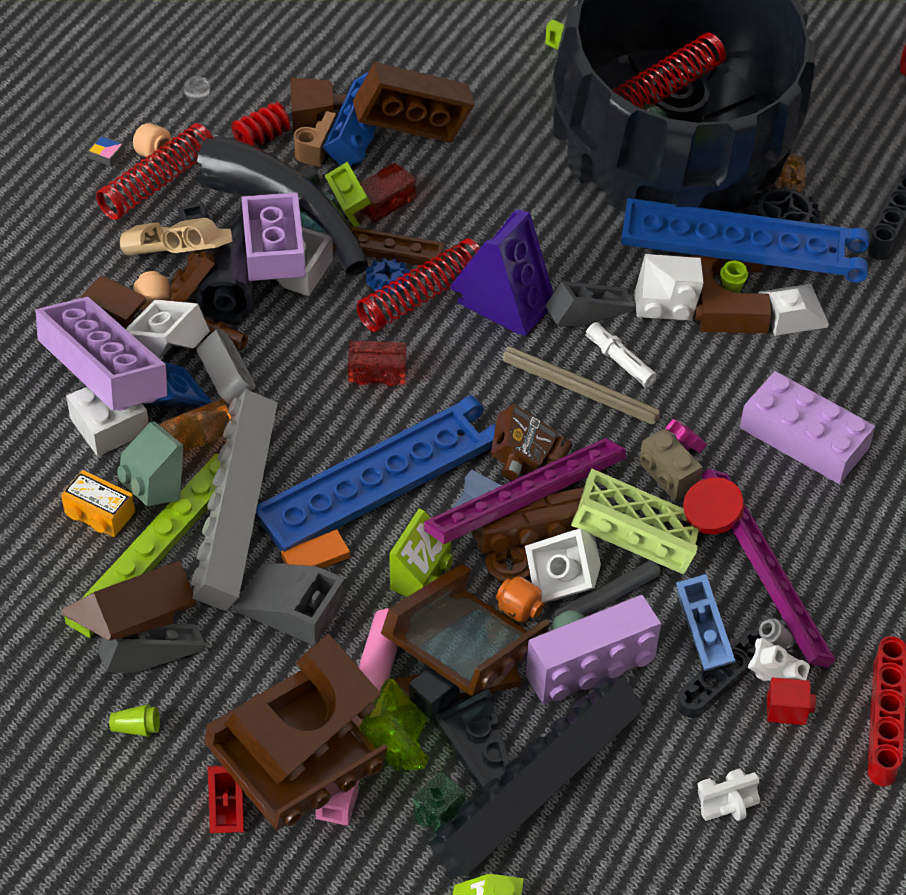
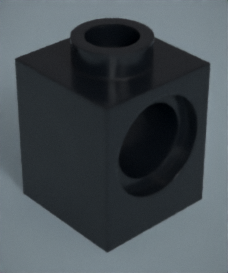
(432, 693)

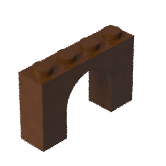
(726, 310)
(284, 748)

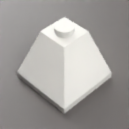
(795, 310)
(564, 564)

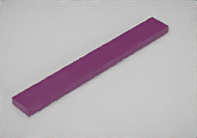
(523, 491)
(779, 586)

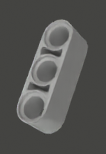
(225, 366)

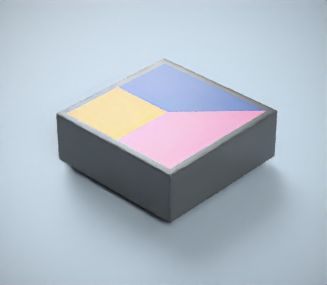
(105, 150)

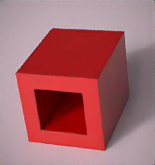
(789, 701)

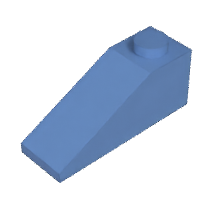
(704, 622)

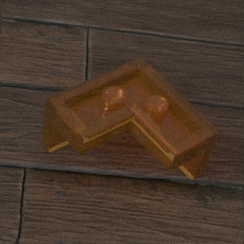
(199, 425)

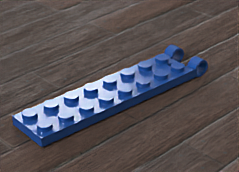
(745, 238)
(375, 476)

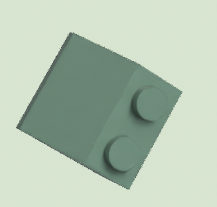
(152, 466)

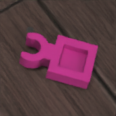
(686, 436)

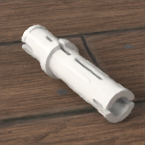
(612, 347)

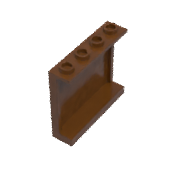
(337, 770)

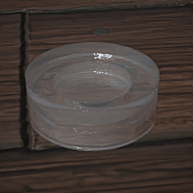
(197, 88)

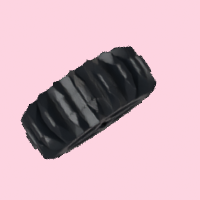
(785, 204)

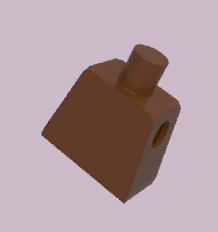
(311, 100)

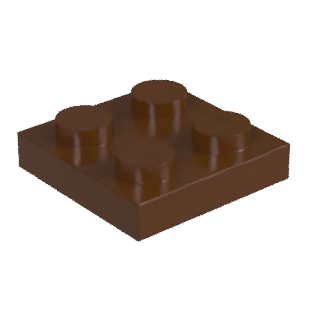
(187, 280)

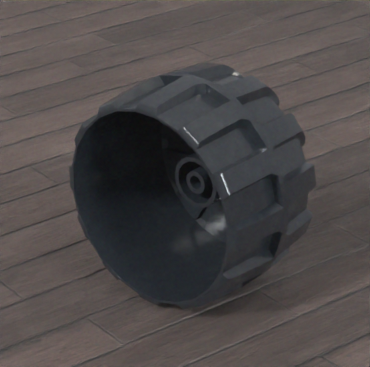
(721, 131)

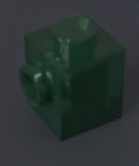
(438, 802)

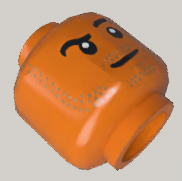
(520, 599)

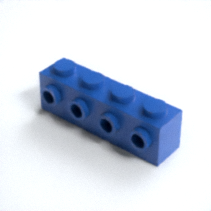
(348, 137)

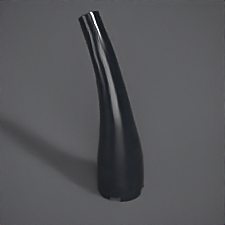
(249, 171)
(226, 287)

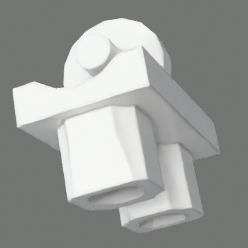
(774, 662)
(730, 796)

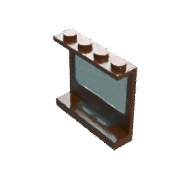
(458, 632)

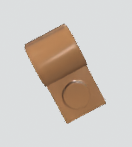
(310, 141)

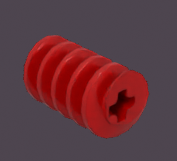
(261, 124)

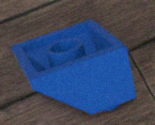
(181, 390)

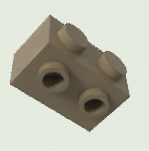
(669, 464)

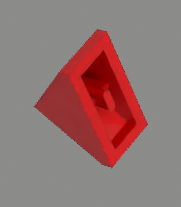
(225, 801)

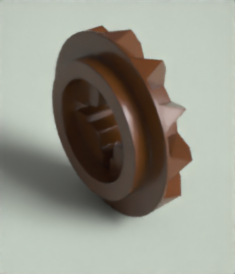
(496, 563)

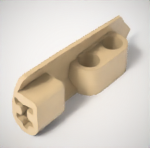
(181, 237)

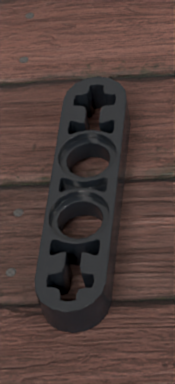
(726, 675)

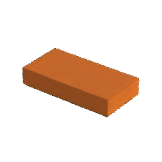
(318, 552)

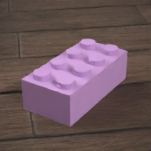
(807, 427)
(592, 649)

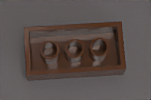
(413, 102)

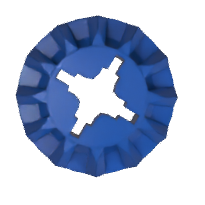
(377, 279)

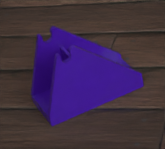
(508, 277)

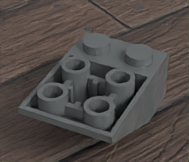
(293, 599)

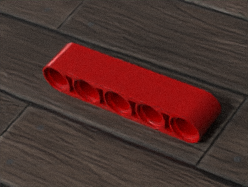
(886, 722)

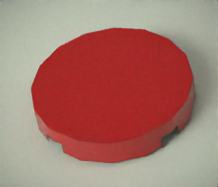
(713, 505)

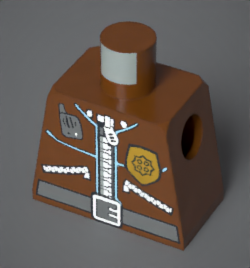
(520, 441)

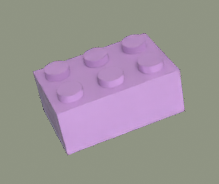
(273, 236)

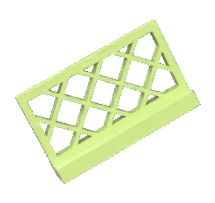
(634, 532)

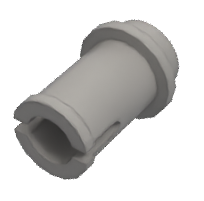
(775, 633)

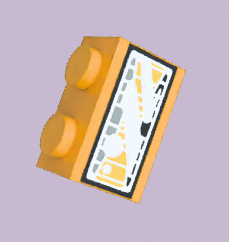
(98, 503)

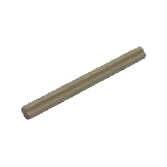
(581, 385)

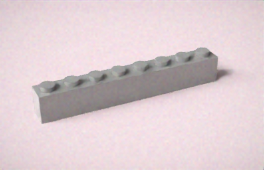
(234, 501)

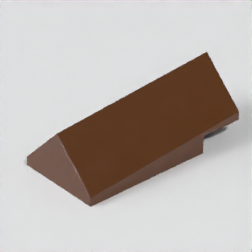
(135, 603)

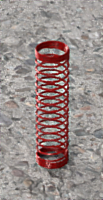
(700, 41)
(117, 198)
(379, 316)

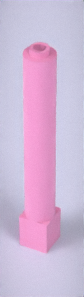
(377, 666)

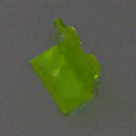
(397, 725)

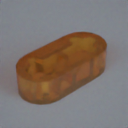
(797, 176)

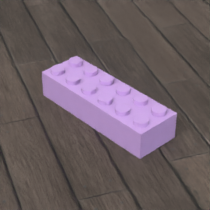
(101, 353)

